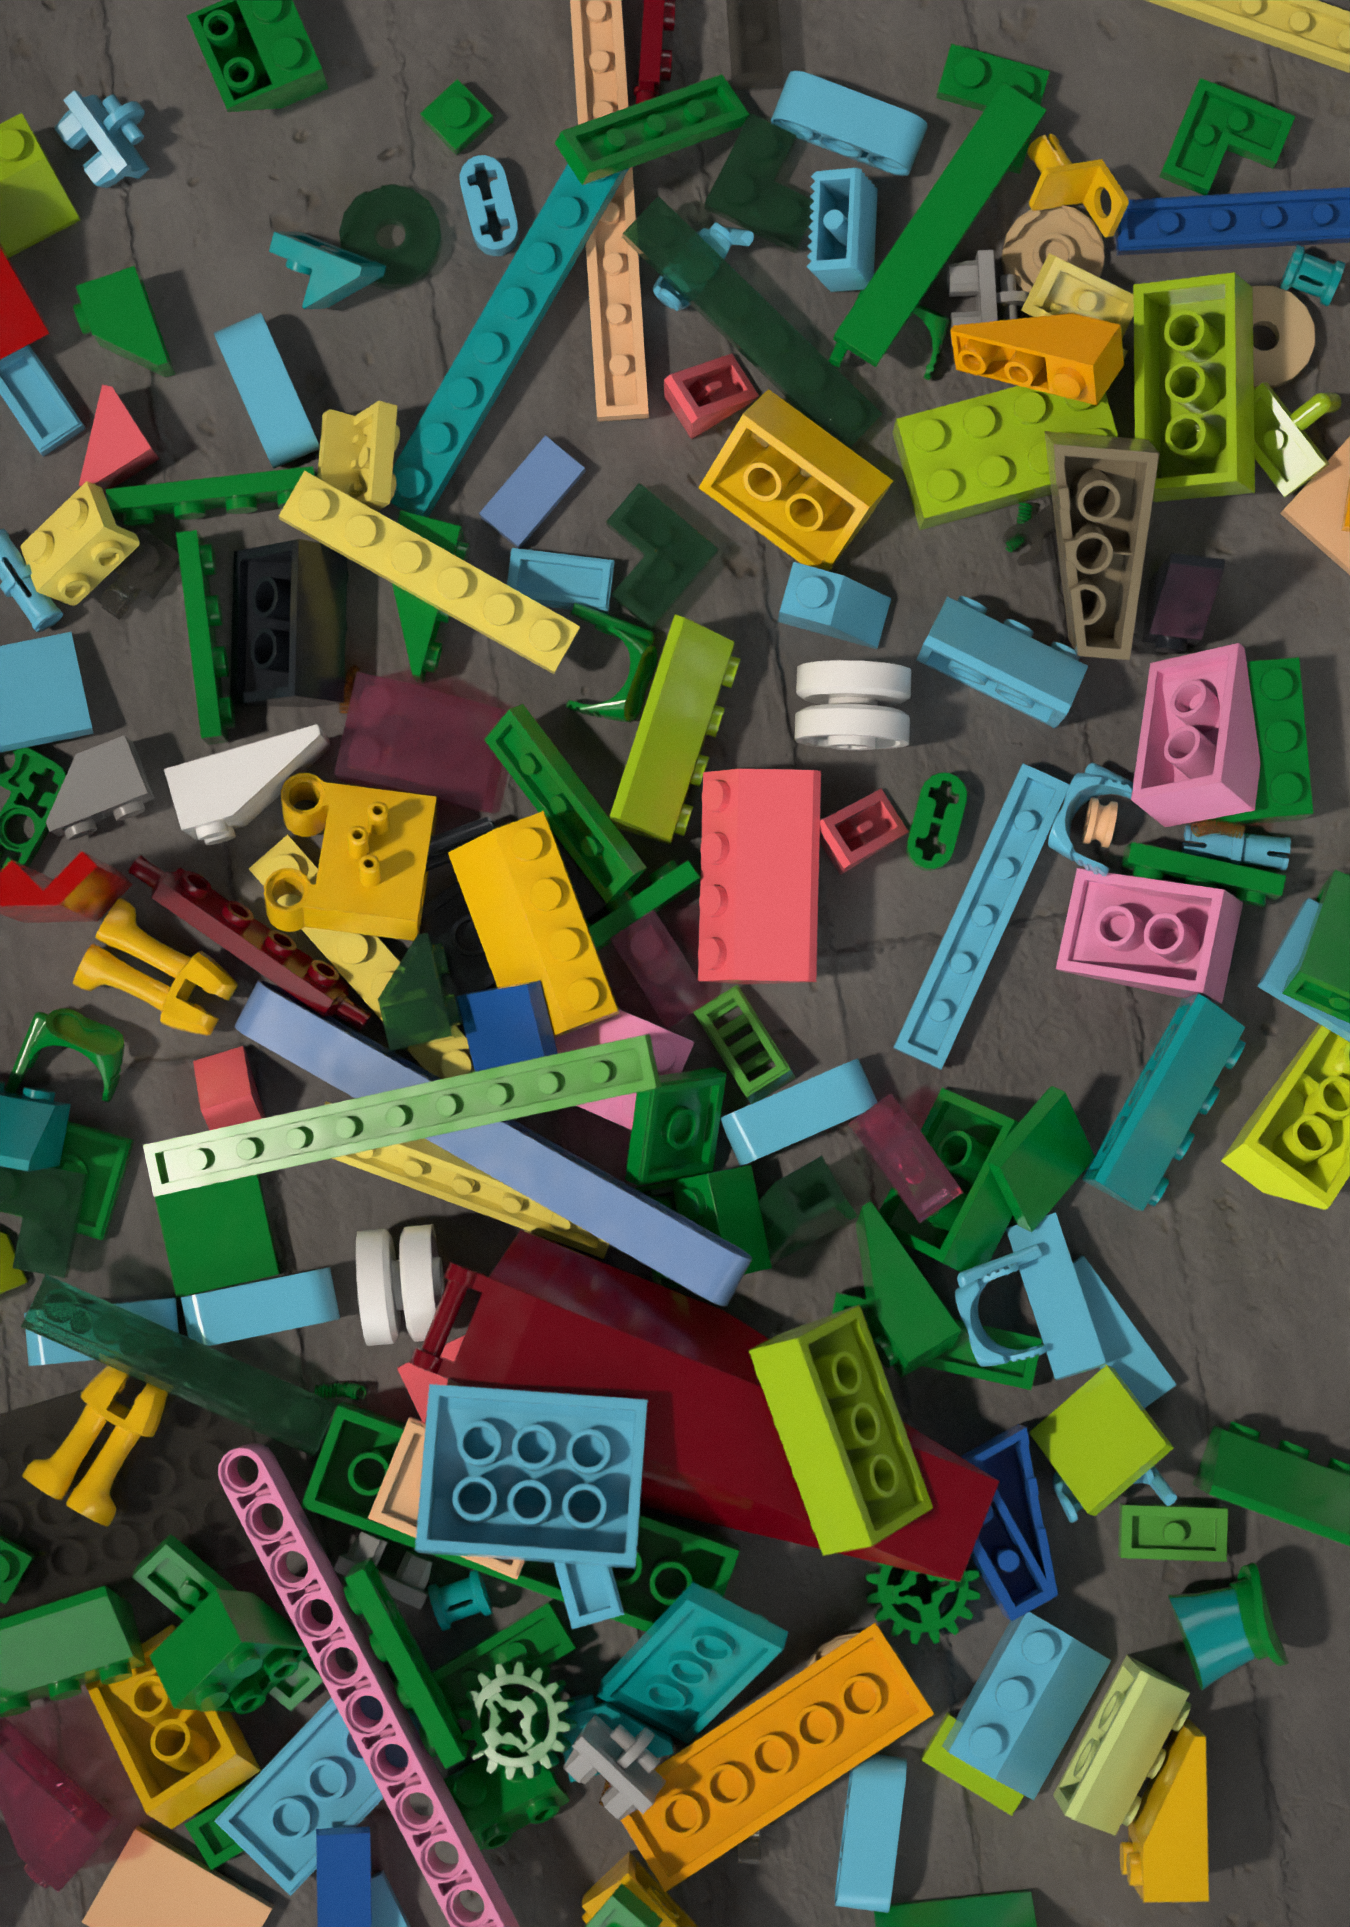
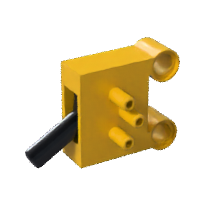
(370, 858)

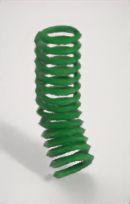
(1014, 541)
(347, 1391)

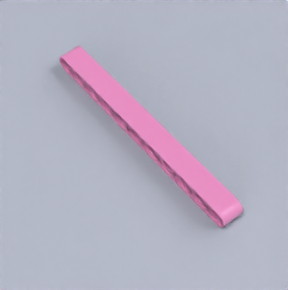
(369, 1679)

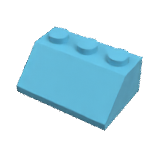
(1003, 661)
(1026, 1704)

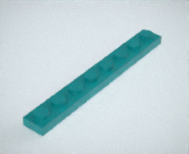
(499, 339)

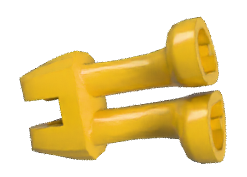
(103, 968)
(92, 1494)

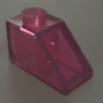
(660, 969)
(905, 1158)

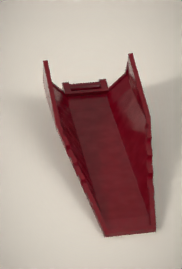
(710, 1440)

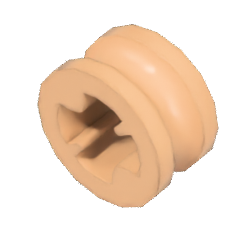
(1099, 822)

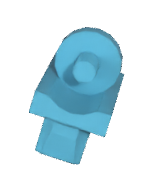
(113, 132)

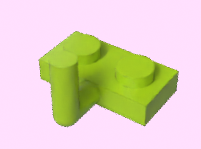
(1280, 437)

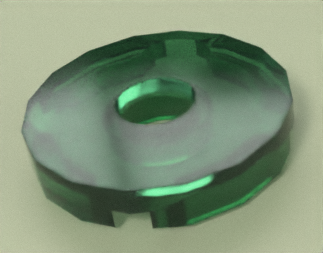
(402, 208)

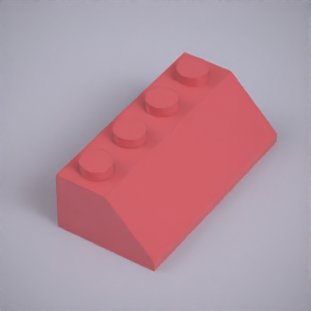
(759, 876)

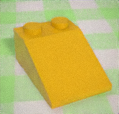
(171, 1755)
(1170, 1831)

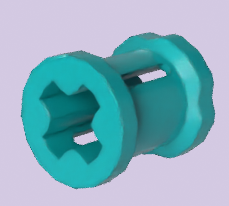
(1312, 275)
(460, 1599)

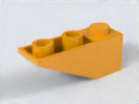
(1049, 353)

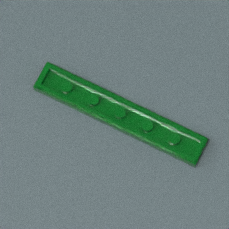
(939, 225)

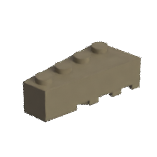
(1102, 524)

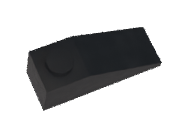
(1181, 601)

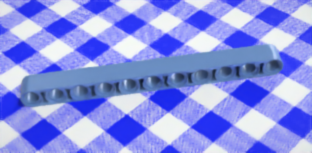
(505, 1149)

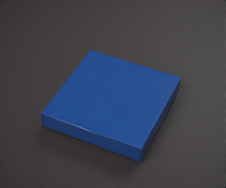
(507, 1025)

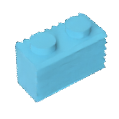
(843, 229)

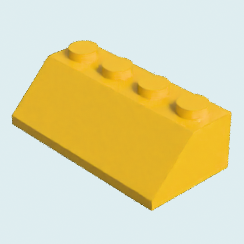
(534, 921)

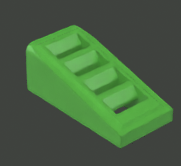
(769, 1081)

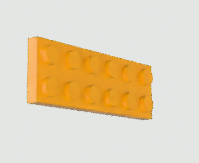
(776, 1755)

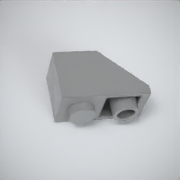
(100, 785)

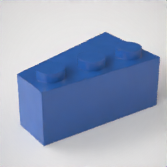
(1013, 1541)

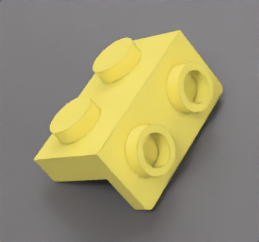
(1069, 289)
(359, 453)
(77, 547)

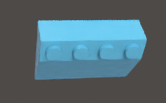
(531, 1476)

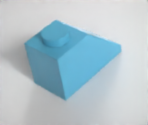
(833, 606)

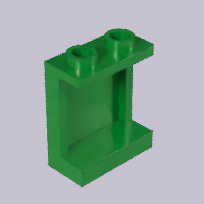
(1324, 966)

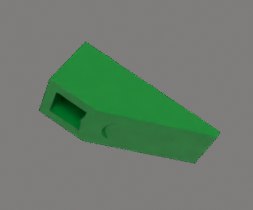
(417, 618)

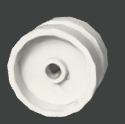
(853, 705)
(396, 1285)

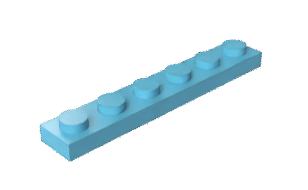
(981, 916)

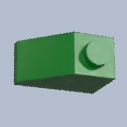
(123, 319)

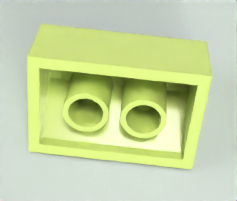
(1122, 1747)

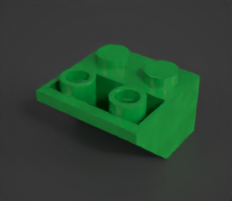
(257, 53)
(722, 1204)
(228, 1654)

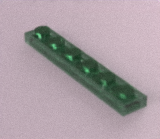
(750, 323)
(178, 1365)

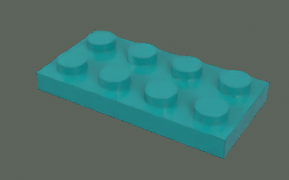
(692, 1663)

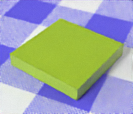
(1101, 1440)

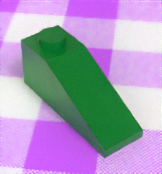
(903, 1310)

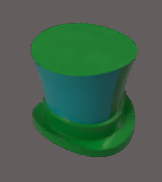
(1227, 1627)

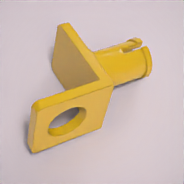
(1074, 184)

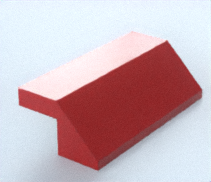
(77, 894)

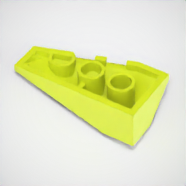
(1301, 1129)

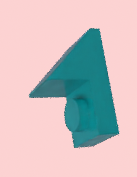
(331, 269)

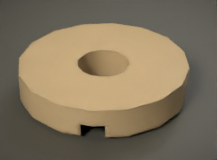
(1293, 334)

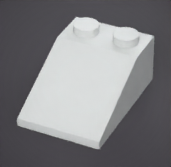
(238, 784)

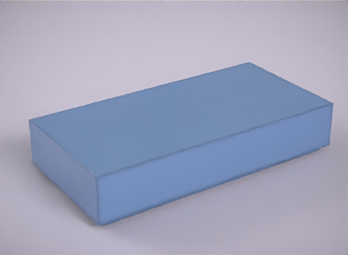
(532, 492)

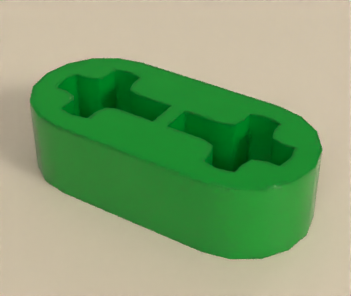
(924, 818)

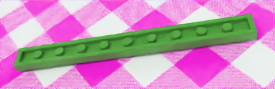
(403, 1115)

